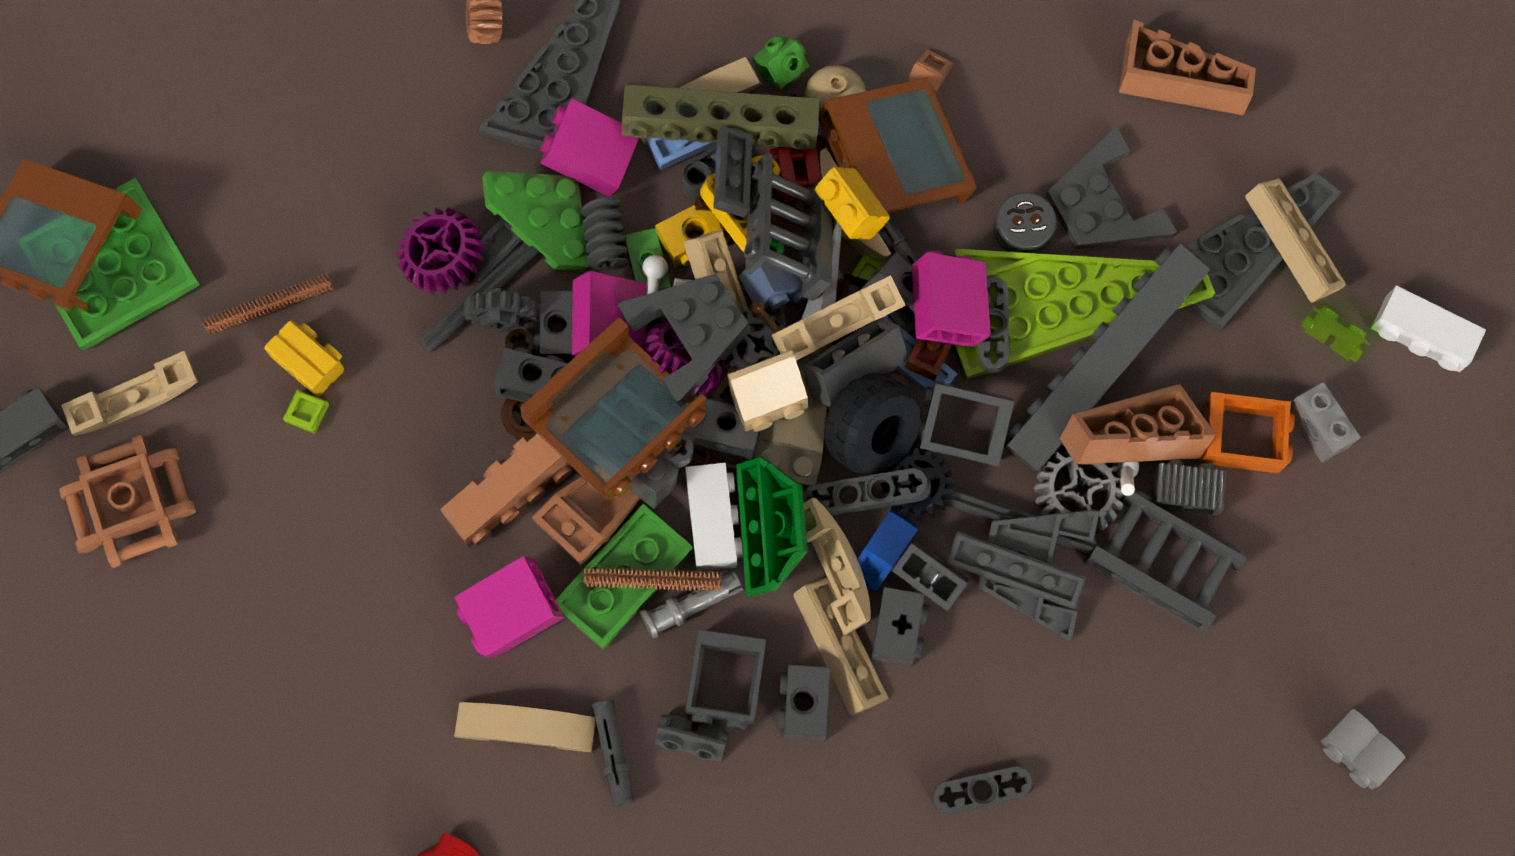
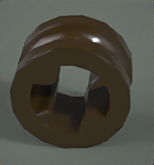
(516, 334)

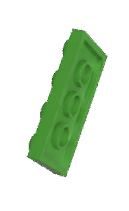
(640, 543)

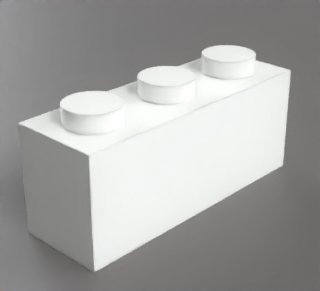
(1428, 329)
(713, 517)

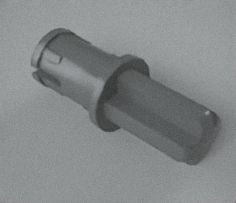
(897, 242)

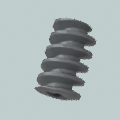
(603, 234)

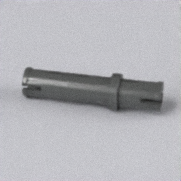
(613, 753)

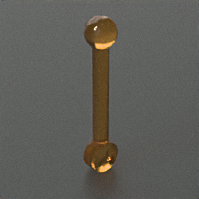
(758, 307)

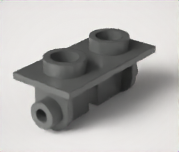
(676, 735)

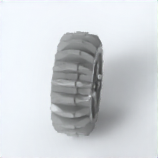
(1105, 482)

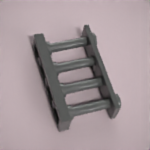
(814, 220)
(1166, 594)

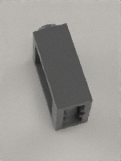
(999, 428)
(727, 644)

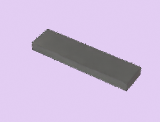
(1016, 570)

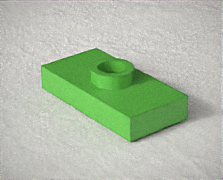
(639, 247)

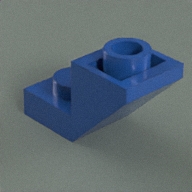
(885, 548)

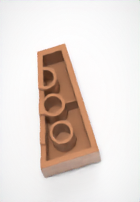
(1183, 73)
(1139, 429)
(505, 489)

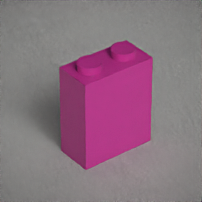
(588, 147)
(950, 299)
(597, 308)
(508, 607)

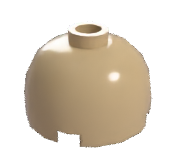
(833, 83)

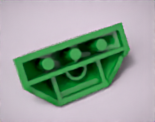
(770, 524)

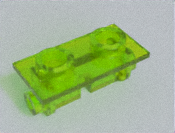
(1346, 340)

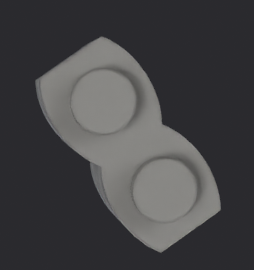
(1361, 749)

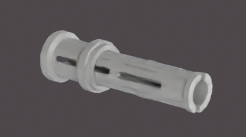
(677, 610)

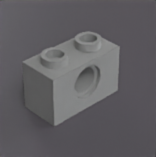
(1323, 422)

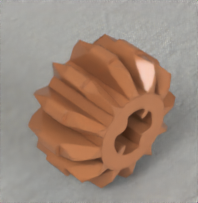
(484, 21)

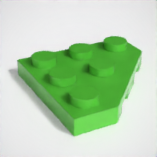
(541, 213)

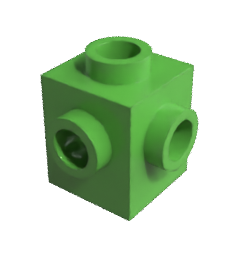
(781, 61)

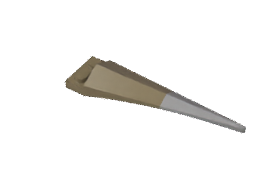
(798, 442)

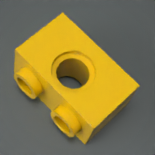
(674, 232)

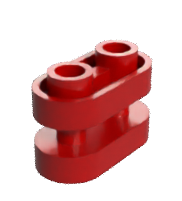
(785, 158)

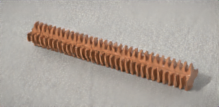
(267, 305)
(650, 579)

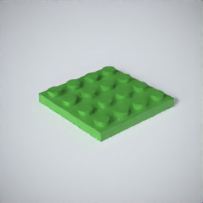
(131, 275)

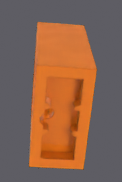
(1283, 423)

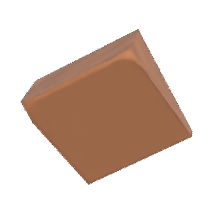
(931, 66)

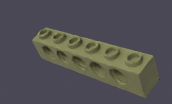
(701, 114)

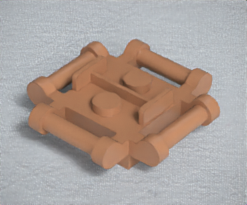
(126, 500)

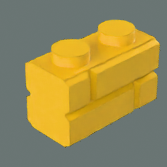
(852, 203)
(305, 358)

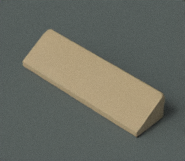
(1295, 239)
(711, 256)
(842, 653)

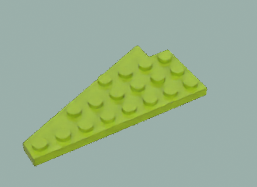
(1056, 300)

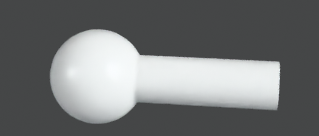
(654, 270)
(1127, 472)

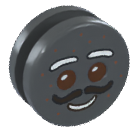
(1025, 223)

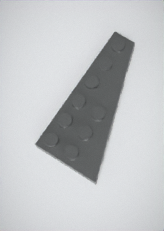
(558, 72)
(1245, 255)

